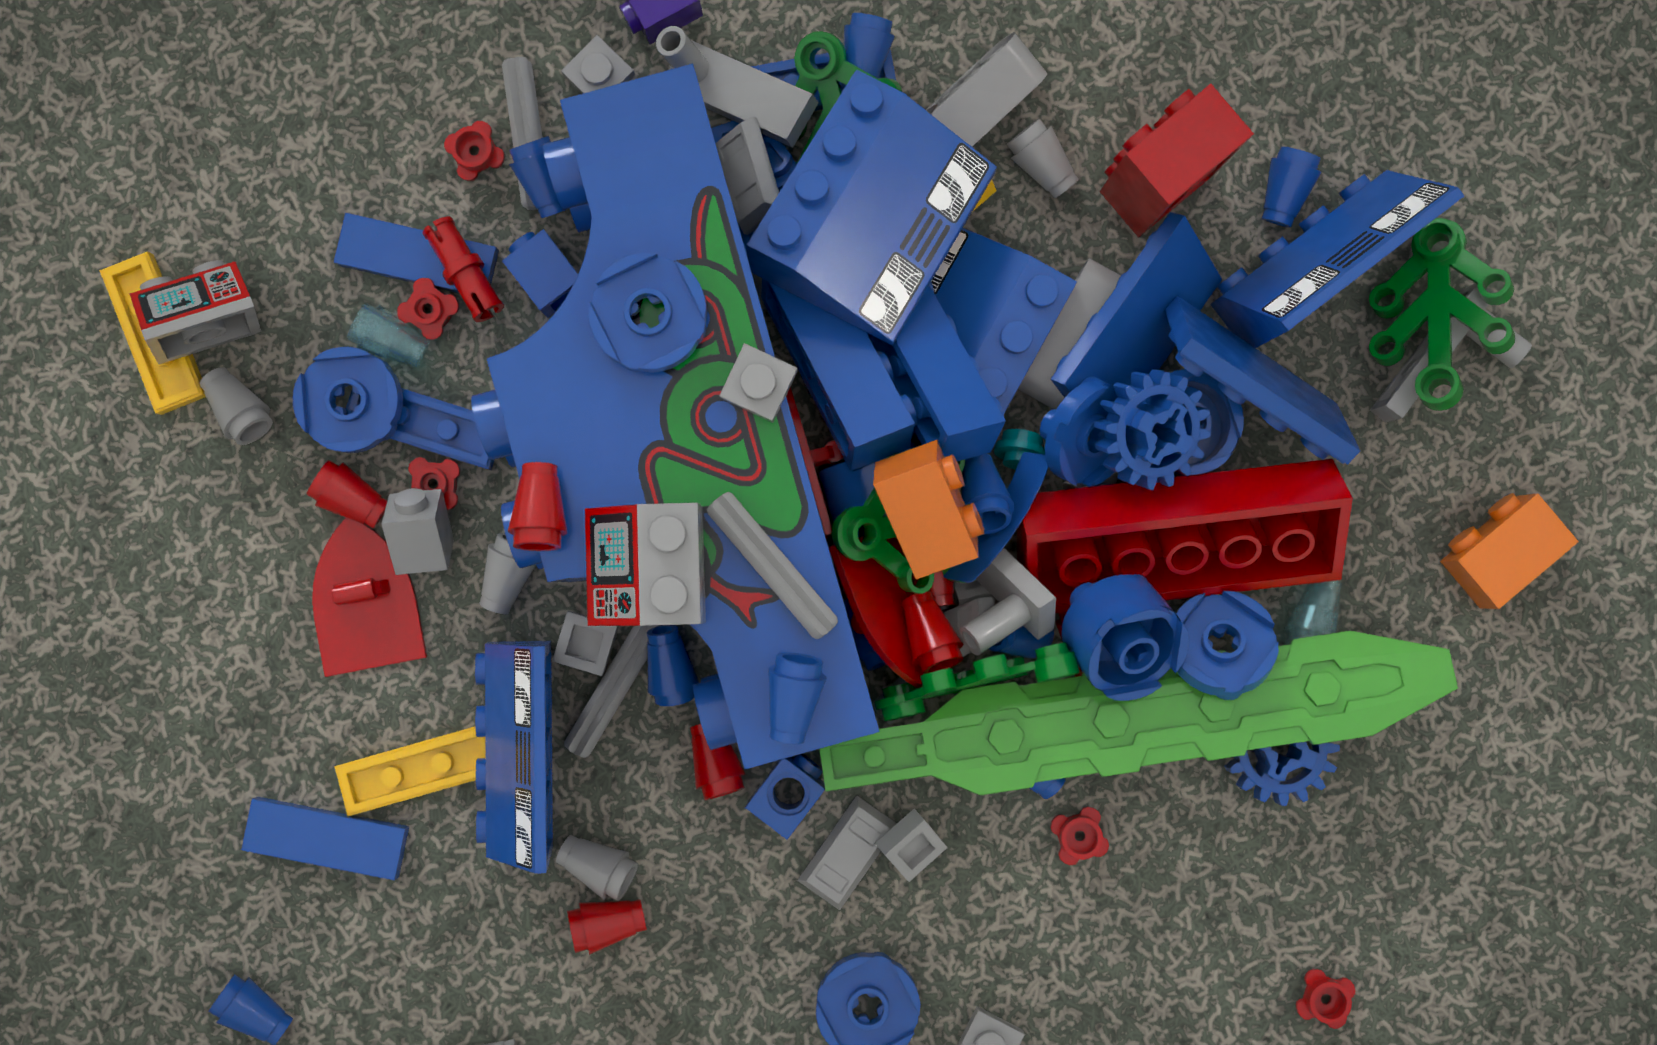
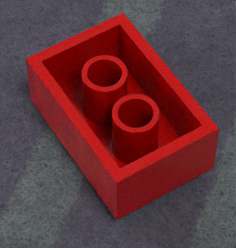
(1174, 158)

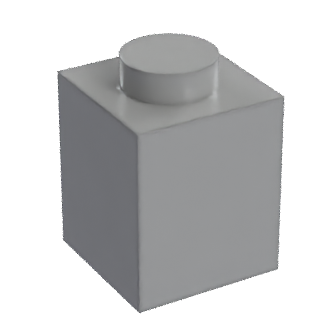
(418, 531)

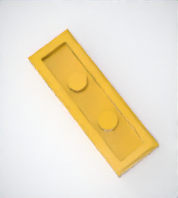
(169, 383)
(410, 771)

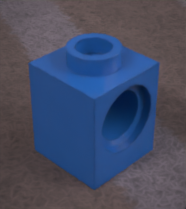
(541, 270)
(779, 815)

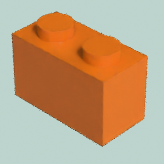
(927, 508)
(1507, 549)

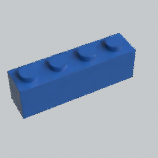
(845, 379)
(943, 383)

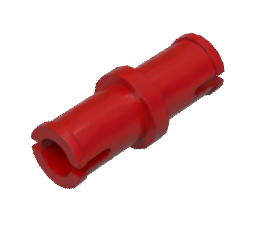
(463, 269)

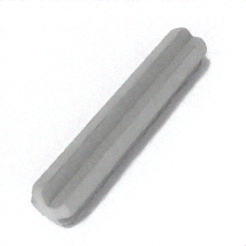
(522, 108)
(772, 565)
(609, 693)

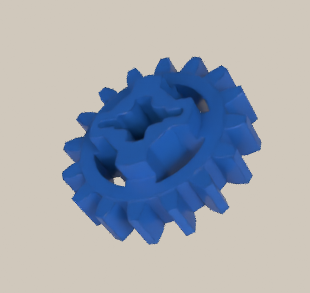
(1152, 436)
(1274, 767)

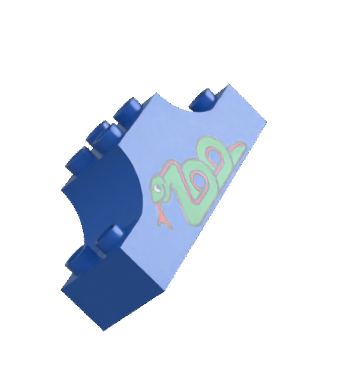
(652, 182)

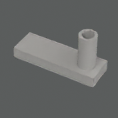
(739, 89)
(1401, 392)
(1021, 603)

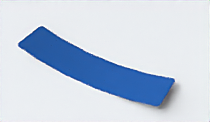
(1023, 490)

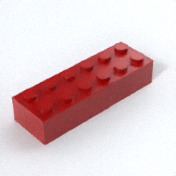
(1195, 536)

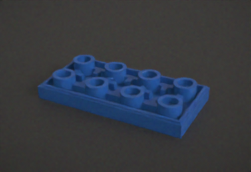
(1133, 323)
(1254, 377)

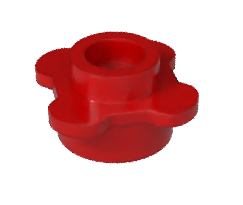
(461, 142)
(443, 308)
(443, 472)
(1091, 845)
(1339, 1006)

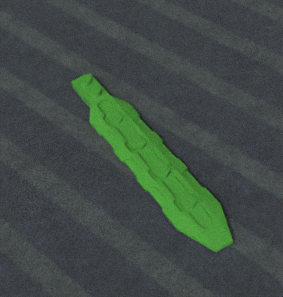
(1067, 728)

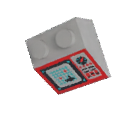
(194, 311)
(645, 565)

